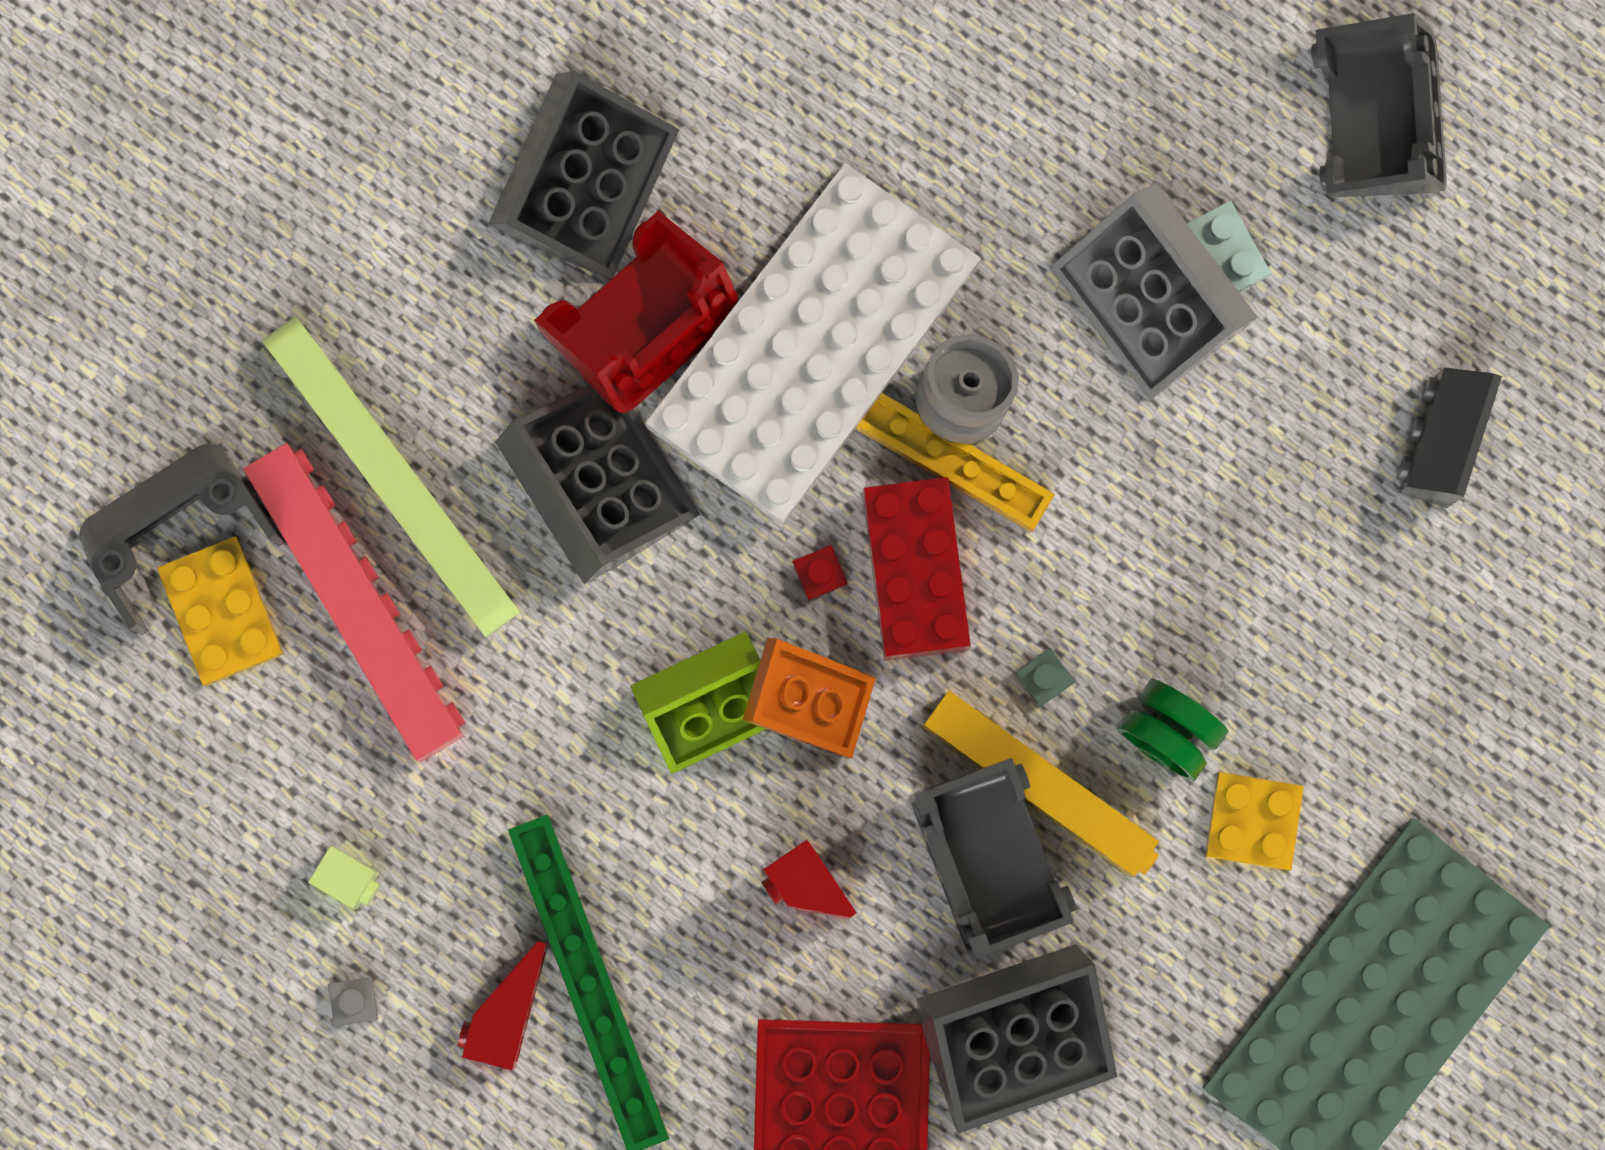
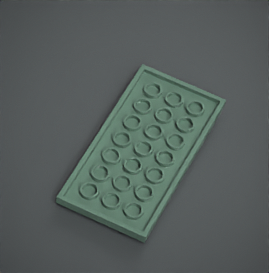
(1378, 1001)

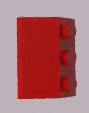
(806, 884)

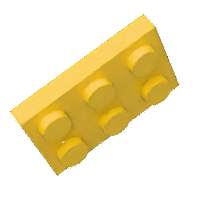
(220, 611)

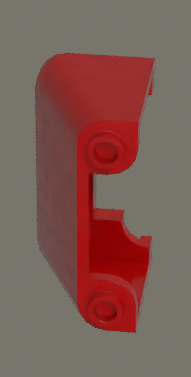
(645, 316)

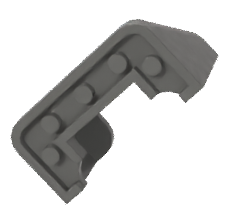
(1382, 108)
(991, 859)

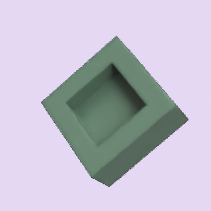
(1044, 677)

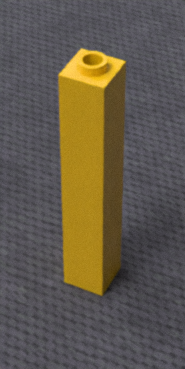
(1050, 789)

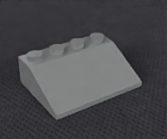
(1153, 291)

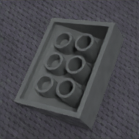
(584, 175)
(595, 480)
(1018, 1037)

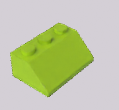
(700, 702)

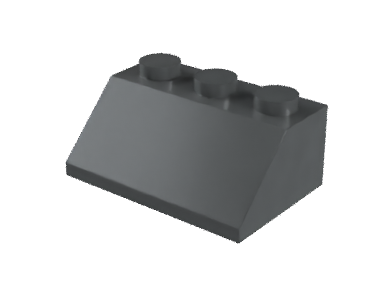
(1448, 435)

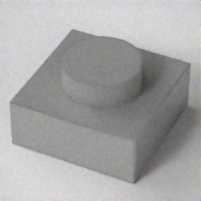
(353, 1001)

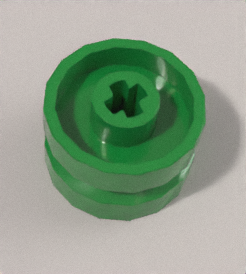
(1172, 729)

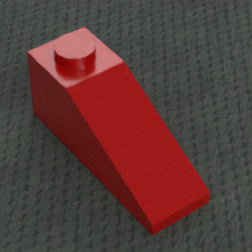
(502, 1020)

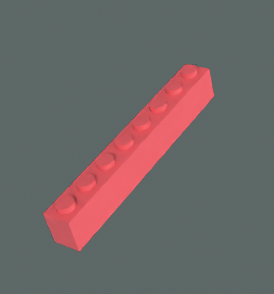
(354, 602)

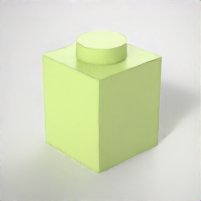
(345, 878)

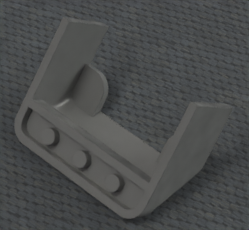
(202, 474)

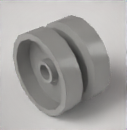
(966, 388)

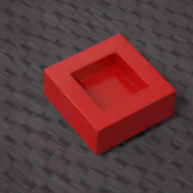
(819, 573)

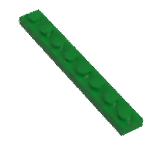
(588, 984)

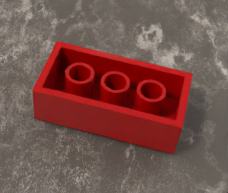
(916, 569)

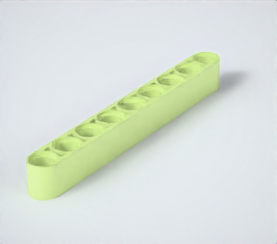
(391, 476)

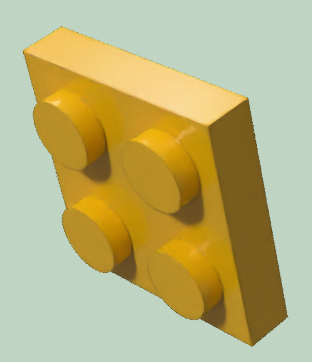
(1254, 821)

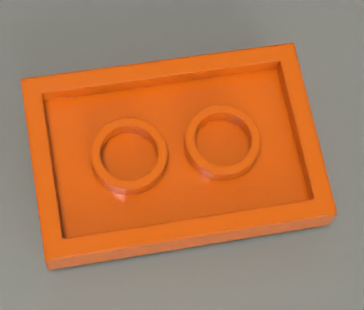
(809, 698)

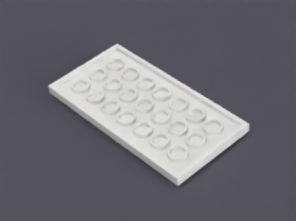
(813, 343)

